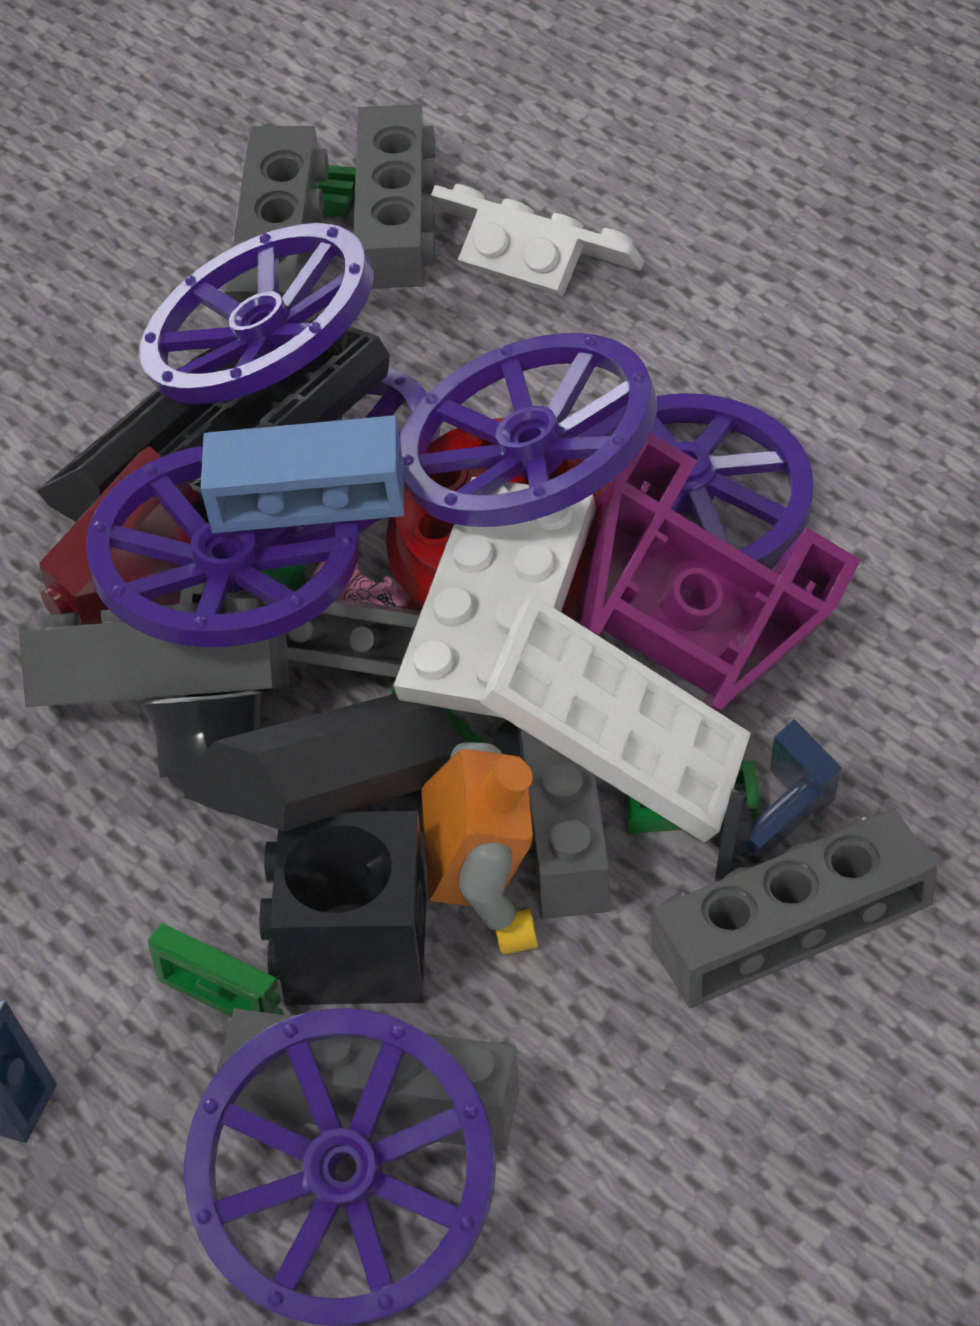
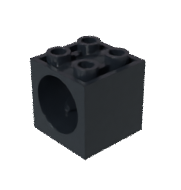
(358, 953)

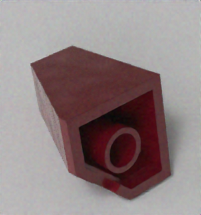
(67, 567)

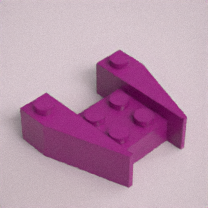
(692, 595)

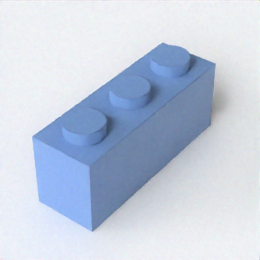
(303, 474)

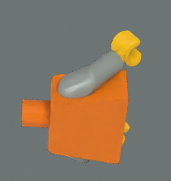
(478, 837)

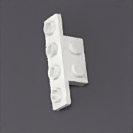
(528, 247)

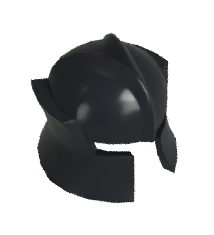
(194, 723)

